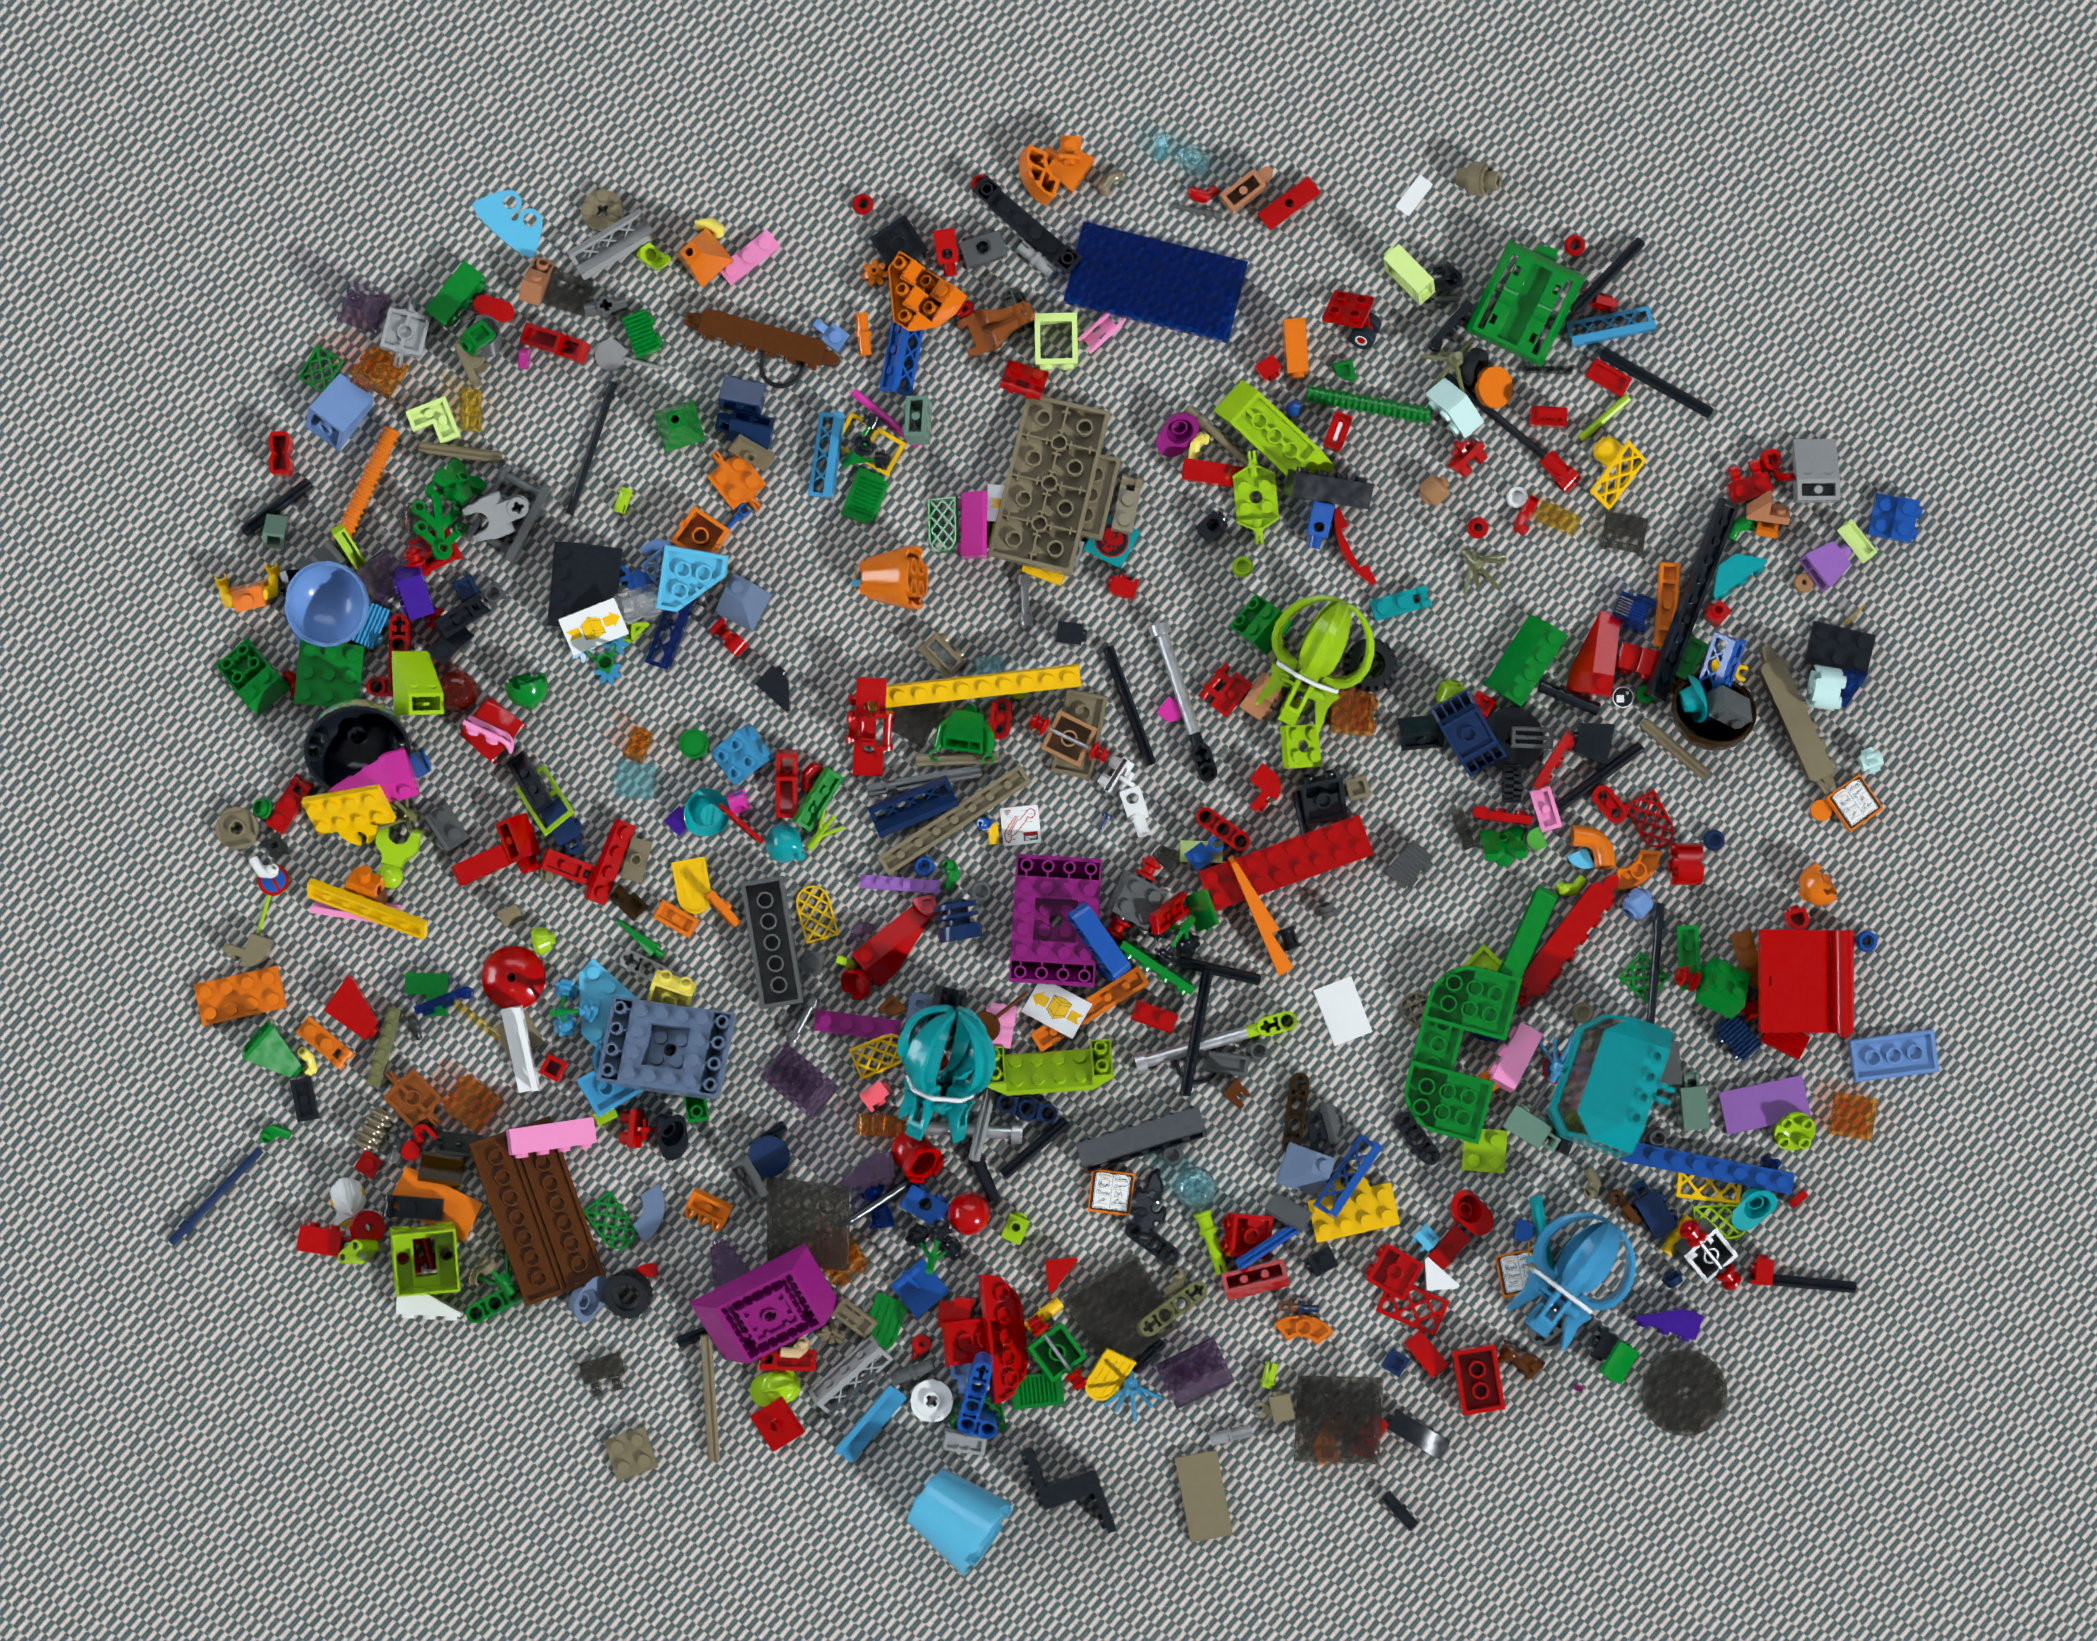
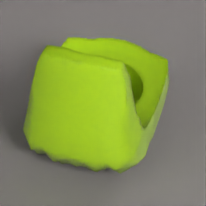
(653, 257)

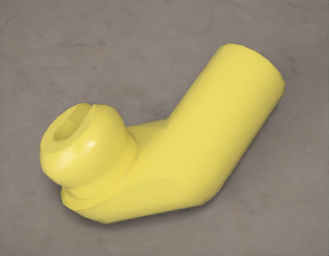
(1195, 444)

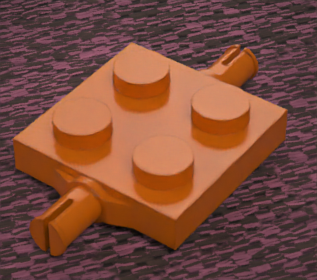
(736, 481)

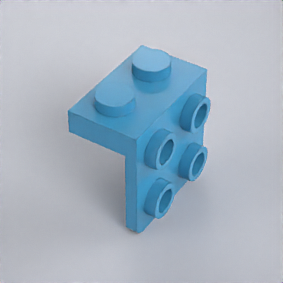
(742, 754)

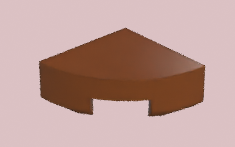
(892, 1006)

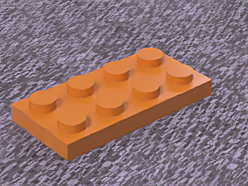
(240, 995)

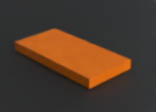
(457, 1205)

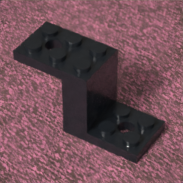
(1068, 1488)

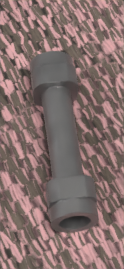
(1026, 618)
(811, 1003)

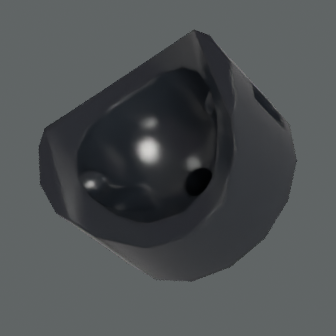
(1445, 276)

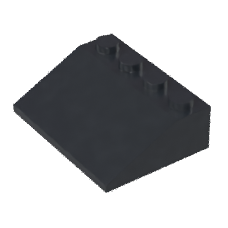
(581, 578)

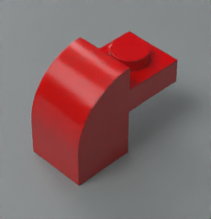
(1268, 783)

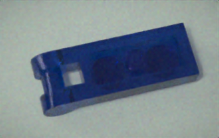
(446, 1000)

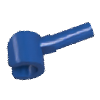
(738, 516)

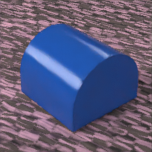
(1522, 1230)

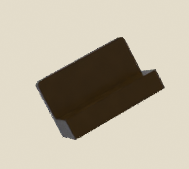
(441, 1168)

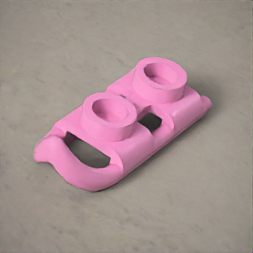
(1107, 326)
(492, 735)

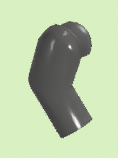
(396, 1145)

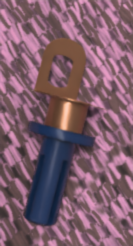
(1298, 1307)

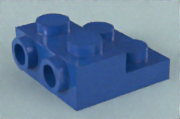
(1894, 518)

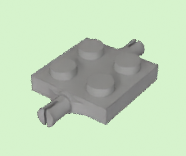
(405, 332)

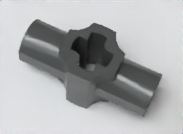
(615, 305)

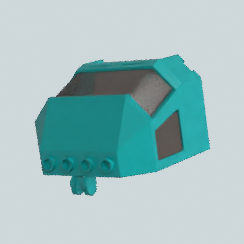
(1610, 1083)

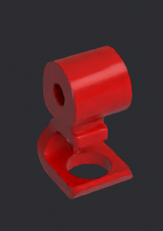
(733, 642)
(412, 1148)

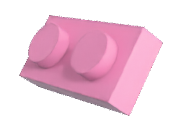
(1545, 809)

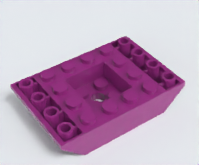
(1047, 888)
(787, 1286)

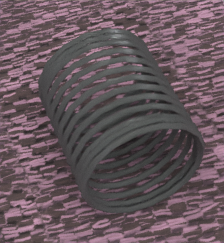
(493, 347)

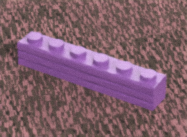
(900, 884)

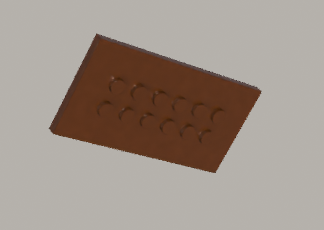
(537, 1218)

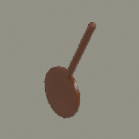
(991, 1021)

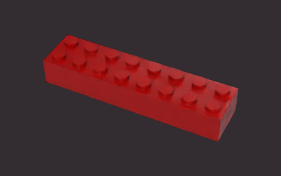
(1289, 861)

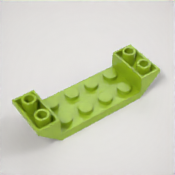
(1270, 431)
(1053, 1070)

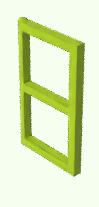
(556, 790)

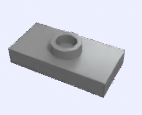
(963, 1443)

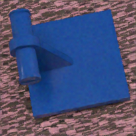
(919, 1289)

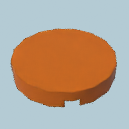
(1494, 387)

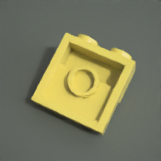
(672, 989)

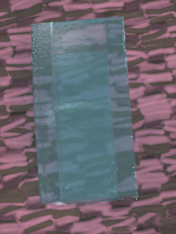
(1160, 146)

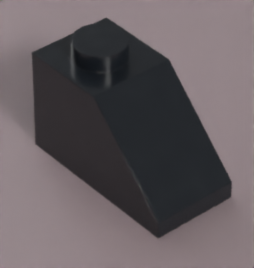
(449, 649)
(776, 686)

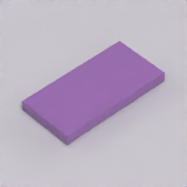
(1762, 1104)

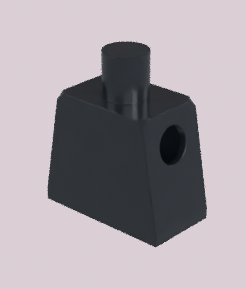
(1593, 741)

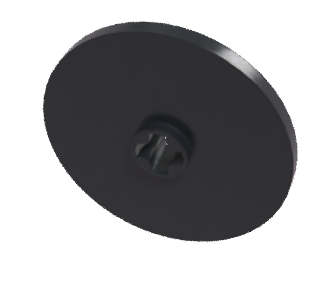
(1500, 724)

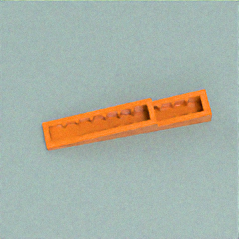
(1263, 920)

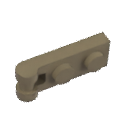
(1126, 504)

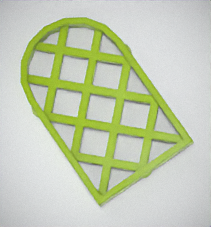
(1724, 1206)

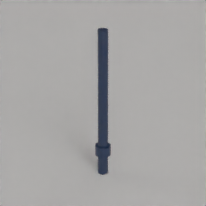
(187, 1226)

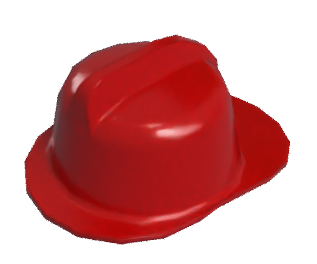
(1471, 1213)

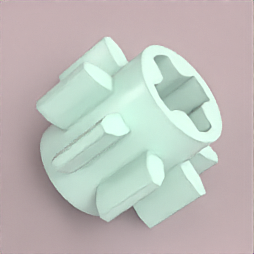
(1870, 760)

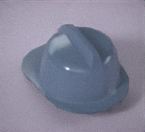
(588, 1299)

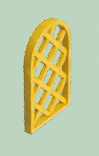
(815, 909)
(867, 1044)

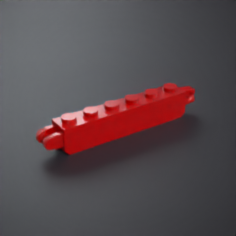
(1565, 939)

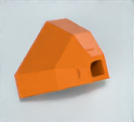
(919, 296)

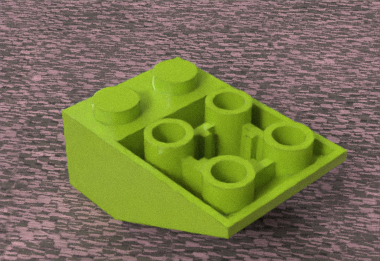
(415, 684)

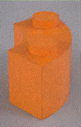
(1037, 176)

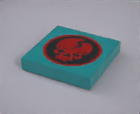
(1114, 545)

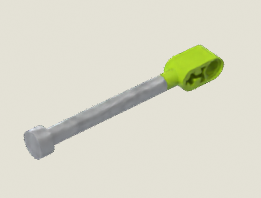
(1144, 1061)

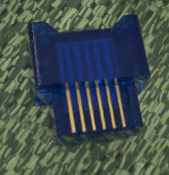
(1633, 610)

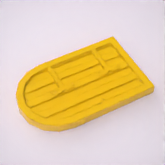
(692, 884)
(1108, 1375)

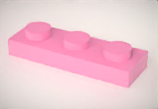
(750, 257)

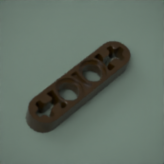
(1295, 1113)

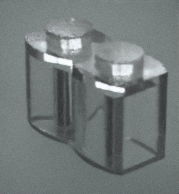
(638, 603)

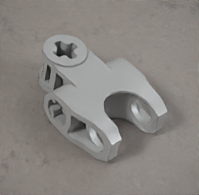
(499, 514)

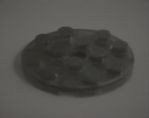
(1706, 1395)

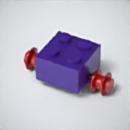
(412, 587)

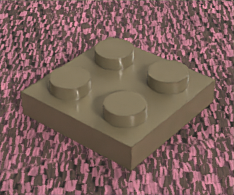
(631, 1453)

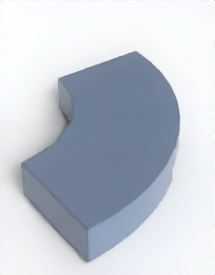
(652, 1213)

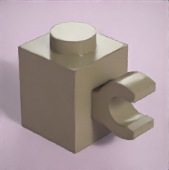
(1279, 1406)

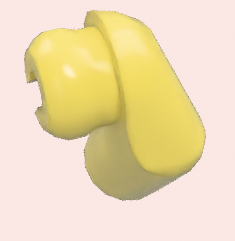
(712, 224)
(309, 1059)

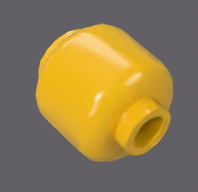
(1606, 450)

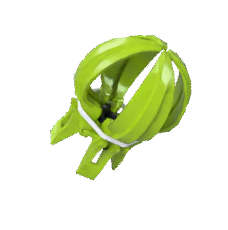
(1318, 658)

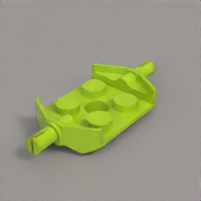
(1250, 514)

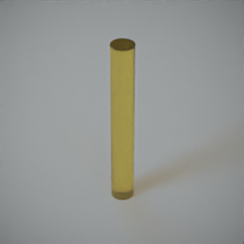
(476, 1019)

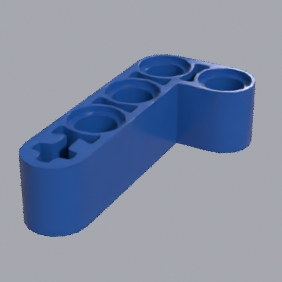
(1099, 942)
(977, 1393)

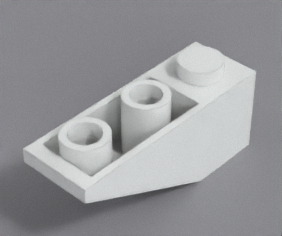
(428, 1306)

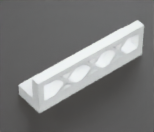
(520, 1049)

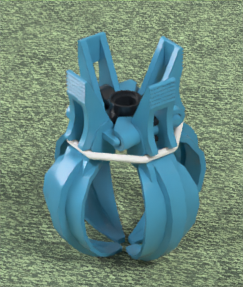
(1578, 1270)

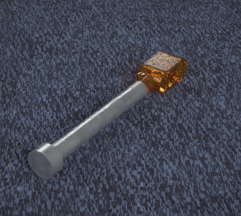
(888, 1126)

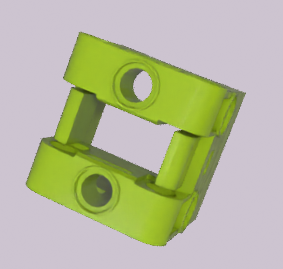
(404, 1277)

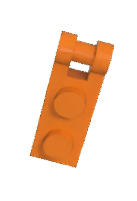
(324, 1042)

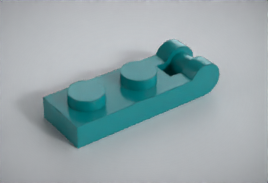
(1399, 603)

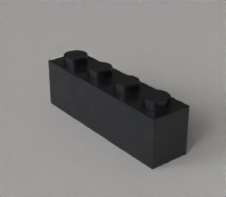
(1329, 489)

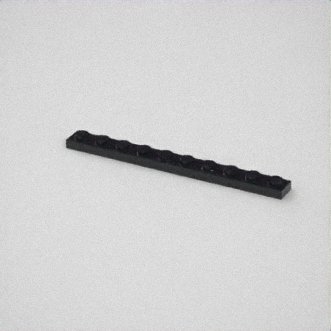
(1691, 599)

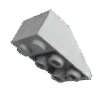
(1815, 471)

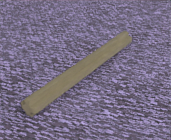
(709, 1398)

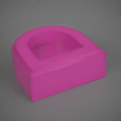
(1169, 710)

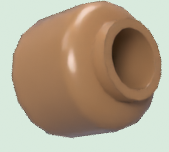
(1434, 489)

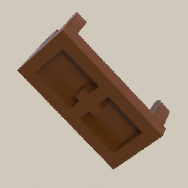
(1233, 1090)

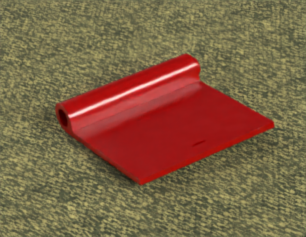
(1806, 981)

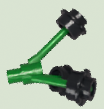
(863, 446)

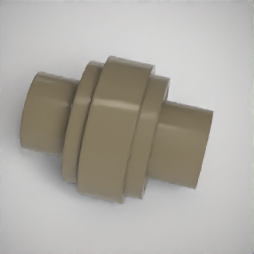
(1478, 178)

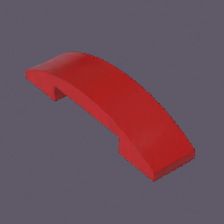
(1363, 572)

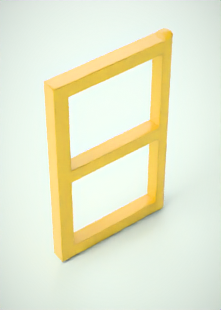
(902, 444)

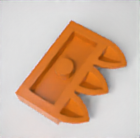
(709, 1209)

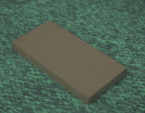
(1091, 710)
(1203, 1496)

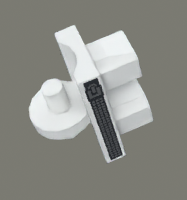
(1121, 777)

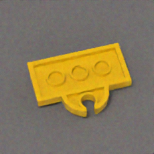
(350, 812)
(1364, 1211)

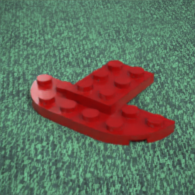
(996, 1332)

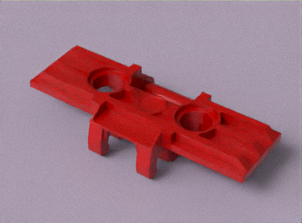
(863, 726)

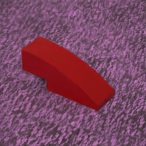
(555, 343)
(1209, 472)
(786, 783)

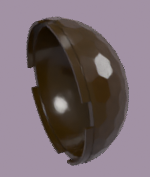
(1710, 734)

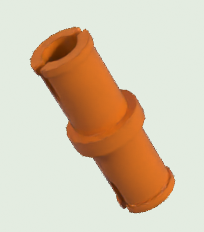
(863, 334)

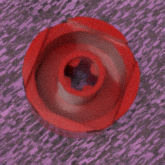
(1686, 863)

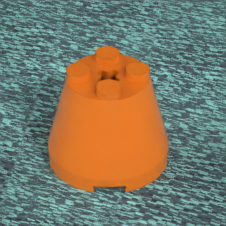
(895, 577)

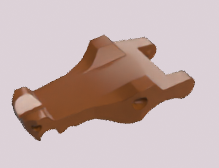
(992, 327)

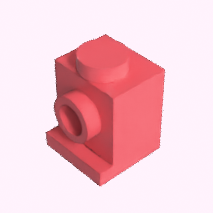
(876, 1094)

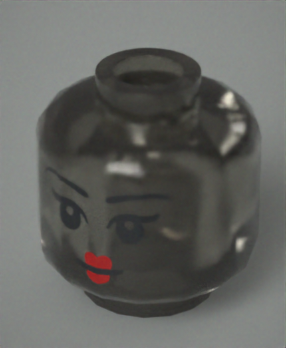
(408, 519)

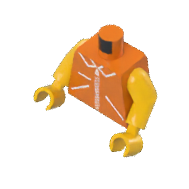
(249, 595)

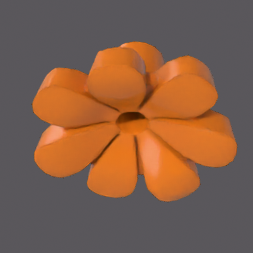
(875, 276)

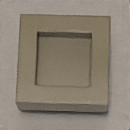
(1357, 788)

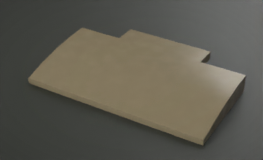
(1055, 486)

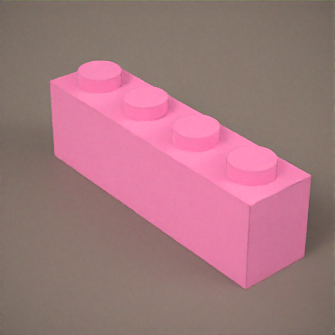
(551, 1136)

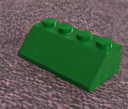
(1525, 660)

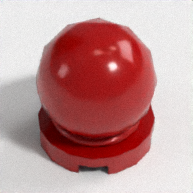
(916, 1157)
(968, 1213)

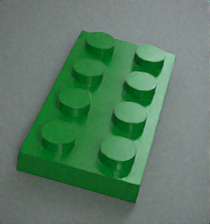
(1164, 972)

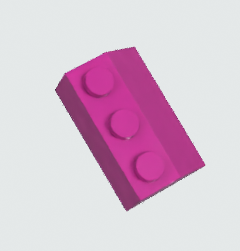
(973, 525)

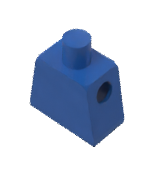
(1322, 513)

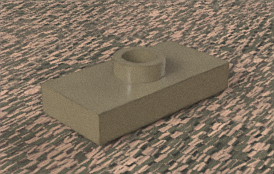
(751, 452)
(636, 859)
(854, 1317)

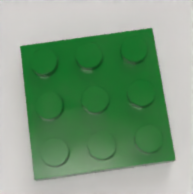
(328, 674)

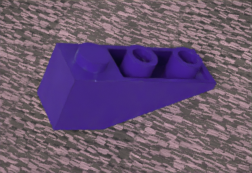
(1675, 1320)

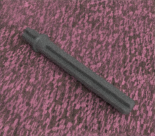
(912, 782)

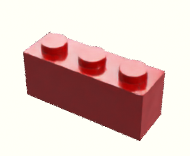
(1255, 1279)

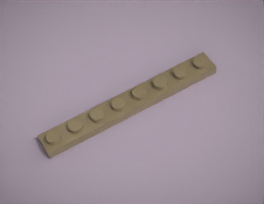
(954, 819)

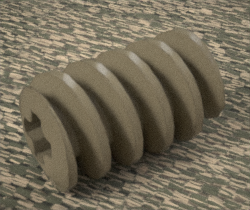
(373, 1128)

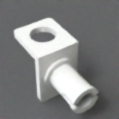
(1136, 812)

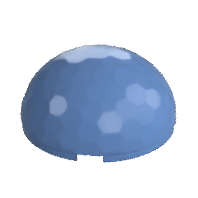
(326, 604)

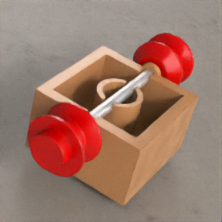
(1069, 738)

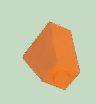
(1295, 347)

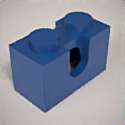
(912, 1203)

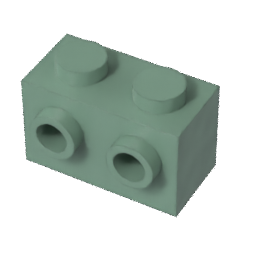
(917, 420)

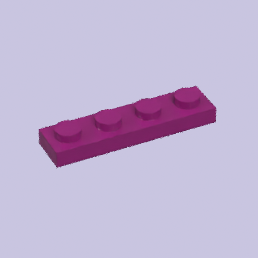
(855, 1024)

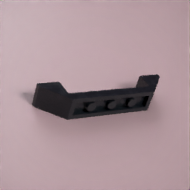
(1025, 225)

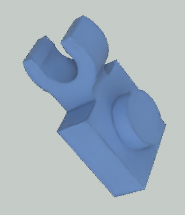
(832, 336)
(961, 1372)

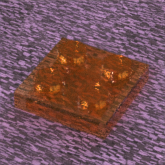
(1852, 1116)

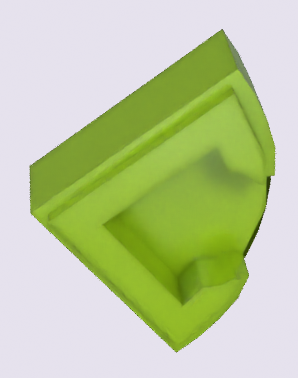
(846, 962)

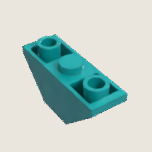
(1734, 573)

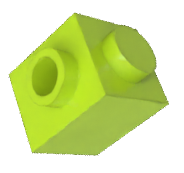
(1015, 1227)

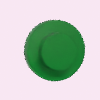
(262, 808)

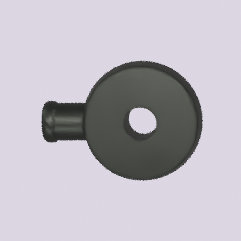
(414, 1026)

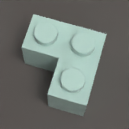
(1454, 407)

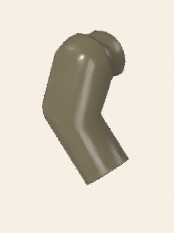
(1178, 1282)

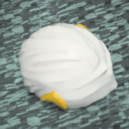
(348, 1196)

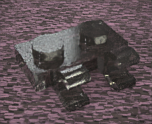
(601, 1368)

